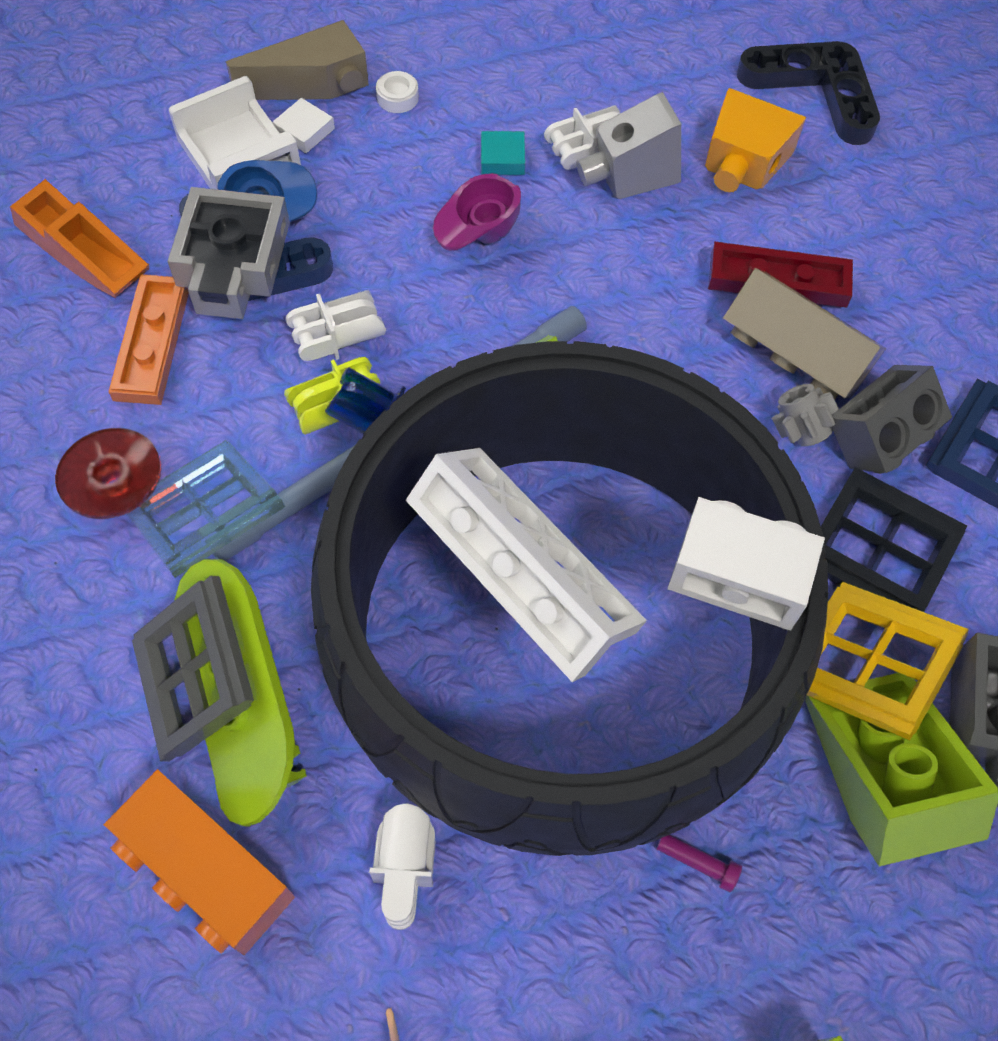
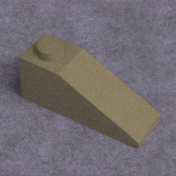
(306, 66)

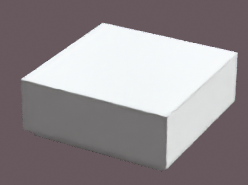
(305, 124)

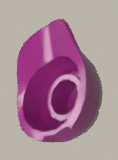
(479, 211)

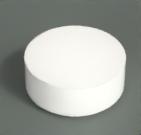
(397, 92)

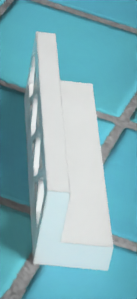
(519, 560)

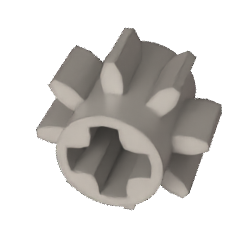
(805, 415)

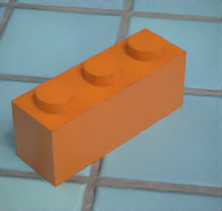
(197, 865)

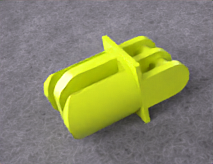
(314, 395)

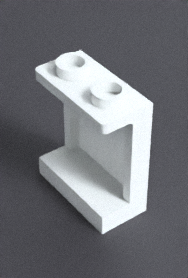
(228, 129)

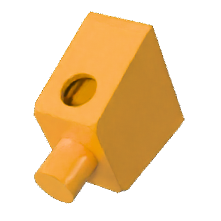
(751, 141)

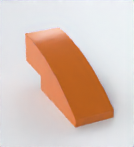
(77, 239)

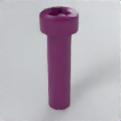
(725, 873)

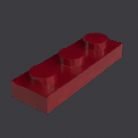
(814, 276)

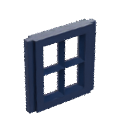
(958, 438)

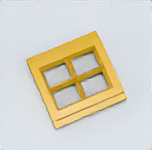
(894, 618)

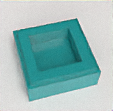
(503, 152)

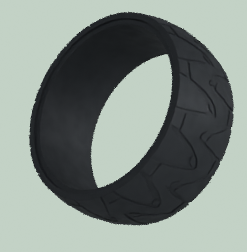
(579, 407)

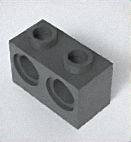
(891, 418)

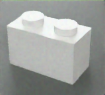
(747, 563)

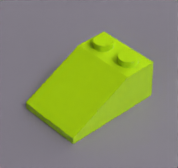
(901, 791)

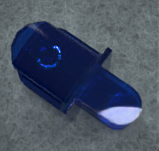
(360, 400)

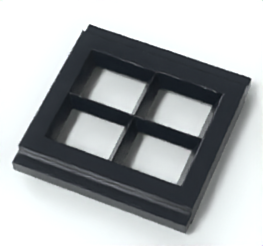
(903, 510)

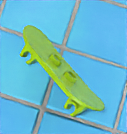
(257, 748)

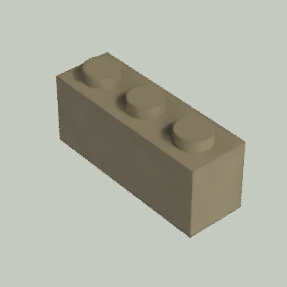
(802, 335)

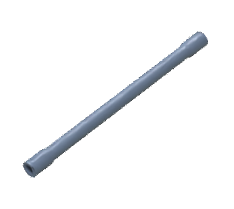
(316, 484)

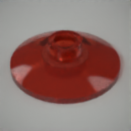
(100, 458)

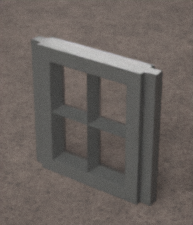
(223, 652)

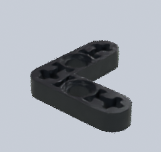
(823, 62)

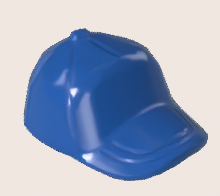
(273, 179)

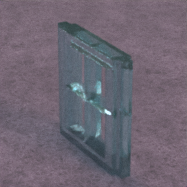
(220, 529)

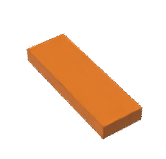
(149, 341)

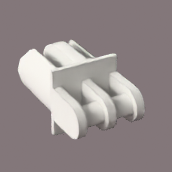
(577, 135)
(334, 324)
(403, 861)

